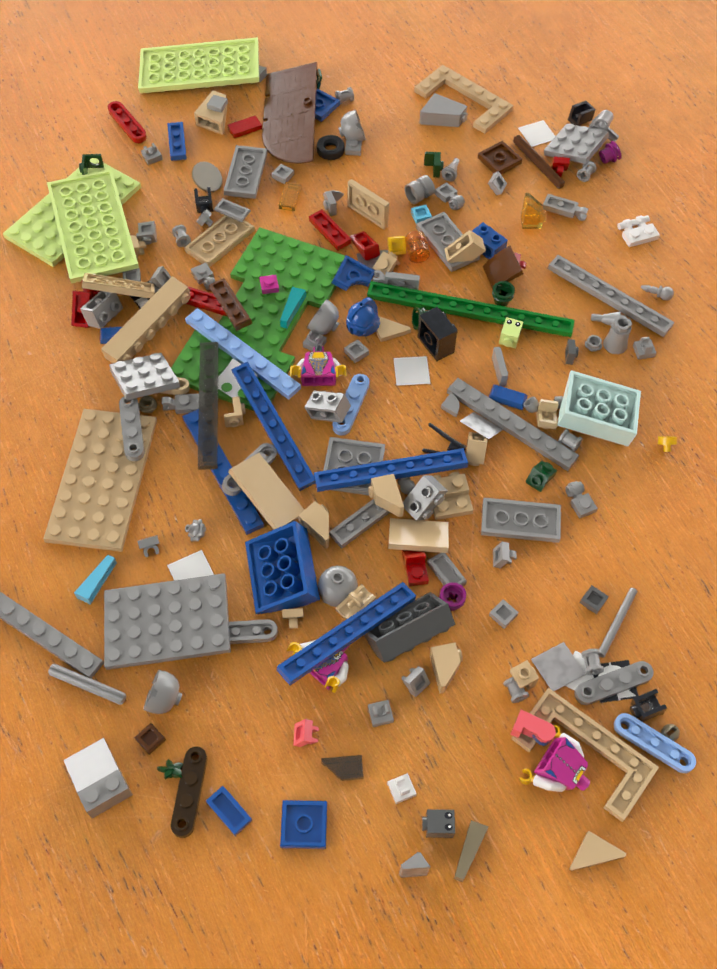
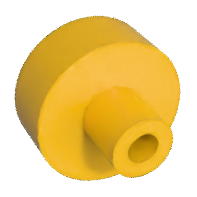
(667, 441)

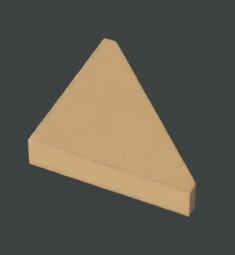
(390, 329)
(594, 852)

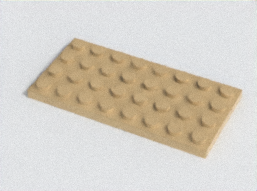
(98, 484)

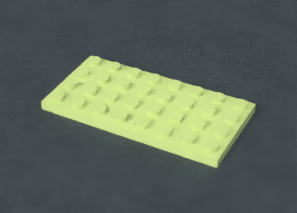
(199, 65)
(92, 225)
(38, 228)

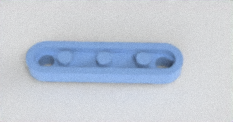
(355, 394)
(654, 743)

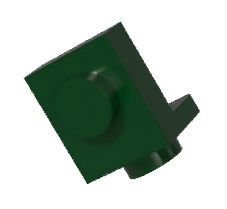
(434, 159)
(541, 475)

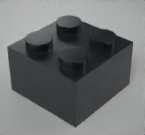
(437, 333)

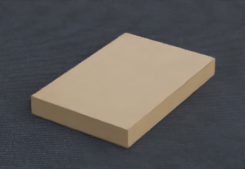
(368, 204)
(418, 535)

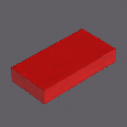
(244, 126)

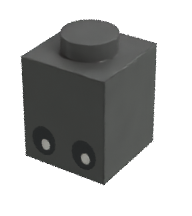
(439, 823)

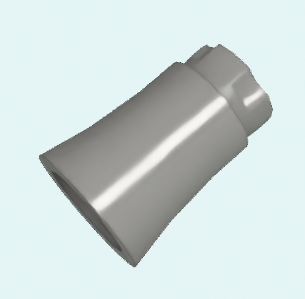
(617, 338)

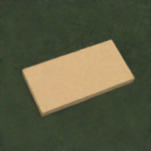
(218, 240)
(118, 285)
(266, 491)

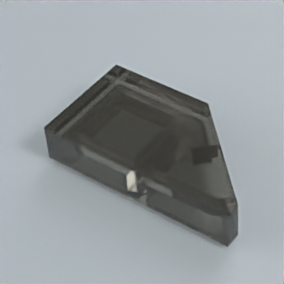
(345, 767)

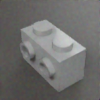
(101, 309)
(327, 406)
(424, 498)

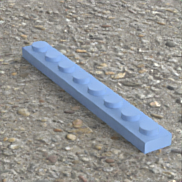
(243, 353)

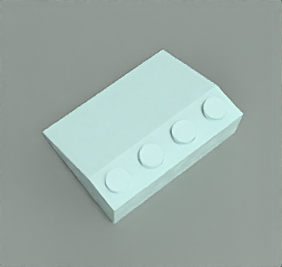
(600, 408)

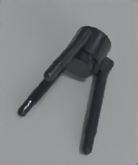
(453, 445)

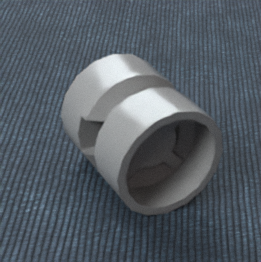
(419, 189)

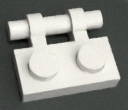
(639, 235)

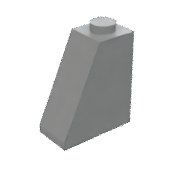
(443, 112)

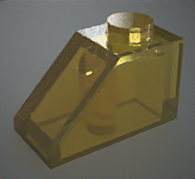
(532, 213)

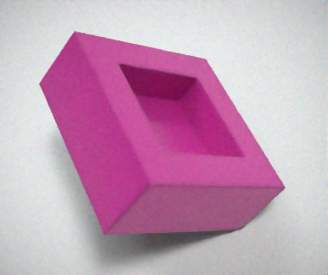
(269, 284)

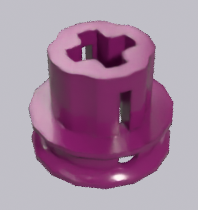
(610, 153)
(454, 591)

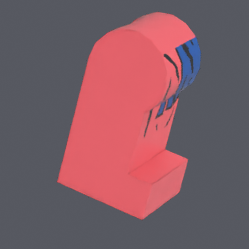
(533, 727)

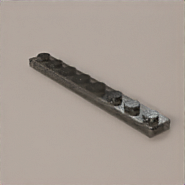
(208, 406)

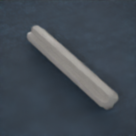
(87, 684)

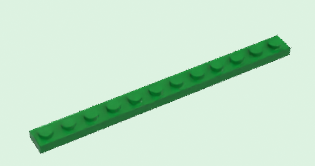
(470, 308)

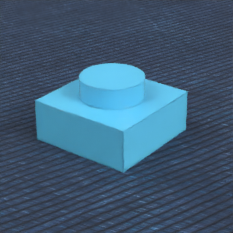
(420, 213)

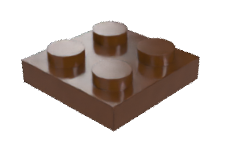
(499, 158)

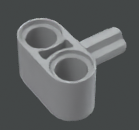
(602, 121)

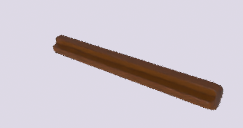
(539, 161)

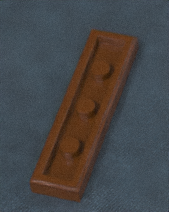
(230, 304)

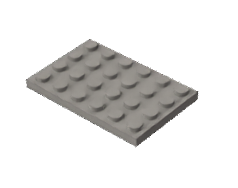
(166, 621)

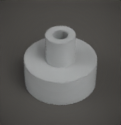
(204, 218)

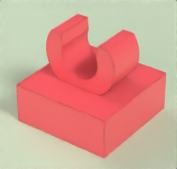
(303, 733)

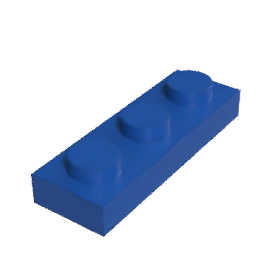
(176, 141)

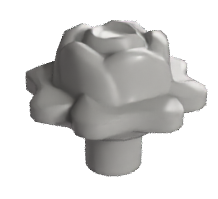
(196, 530)

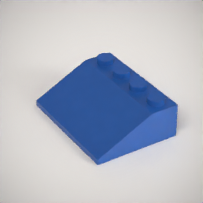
(282, 569)

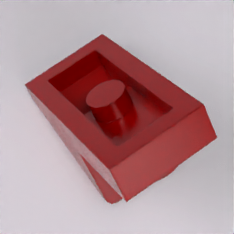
(79, 299)
(415, 567)

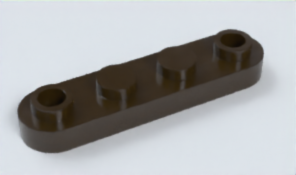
(189, 792)

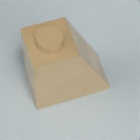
(211, 119)

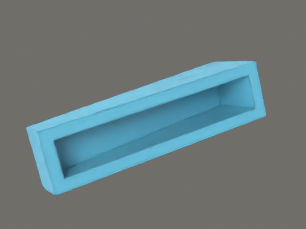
(90, 587)

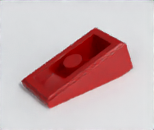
(365, 245)

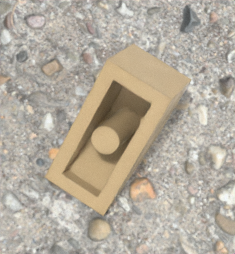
(465, 248)
(476, 449)
(386, 494)
(316, 521)
(445, 664)

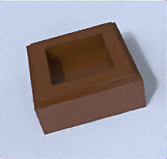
(150, 738)

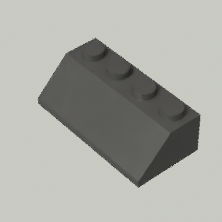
(410, 627)

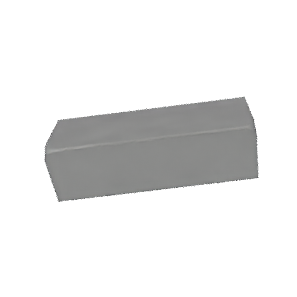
(414, 866)

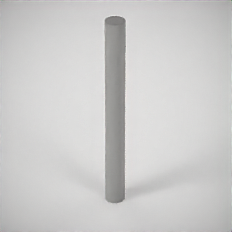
(617, 621)

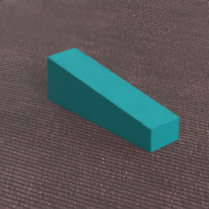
(292, 305)

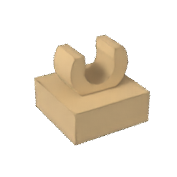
(138, 246)
(293, 615)

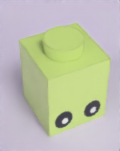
(510, 332)

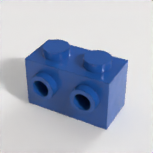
(492, 240)

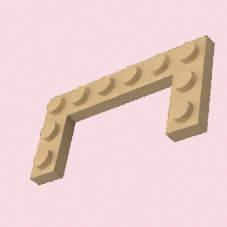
(496, 106)
(637, 767)

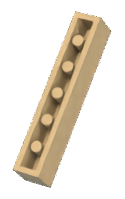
(147, 321)

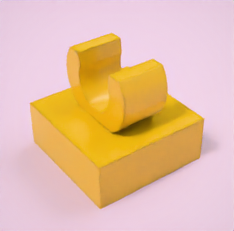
(397, 245)

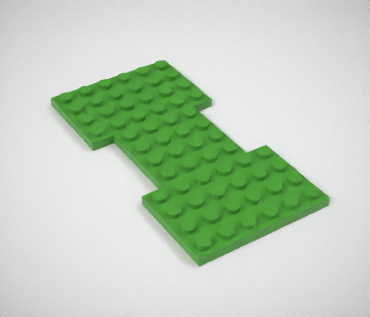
(296, 266)

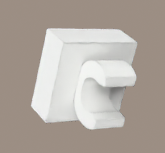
(401, 788)

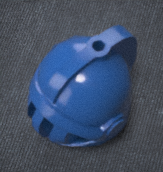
(363, 318)

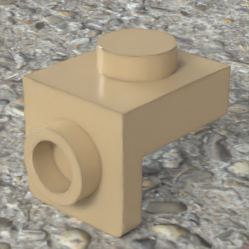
(386, 262)
(546, 414)
(236, 418)
(524, 675)

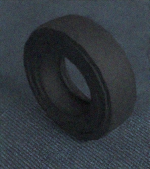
(330, 140)

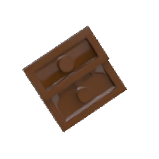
(502, 267)

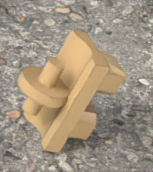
(355, 602)

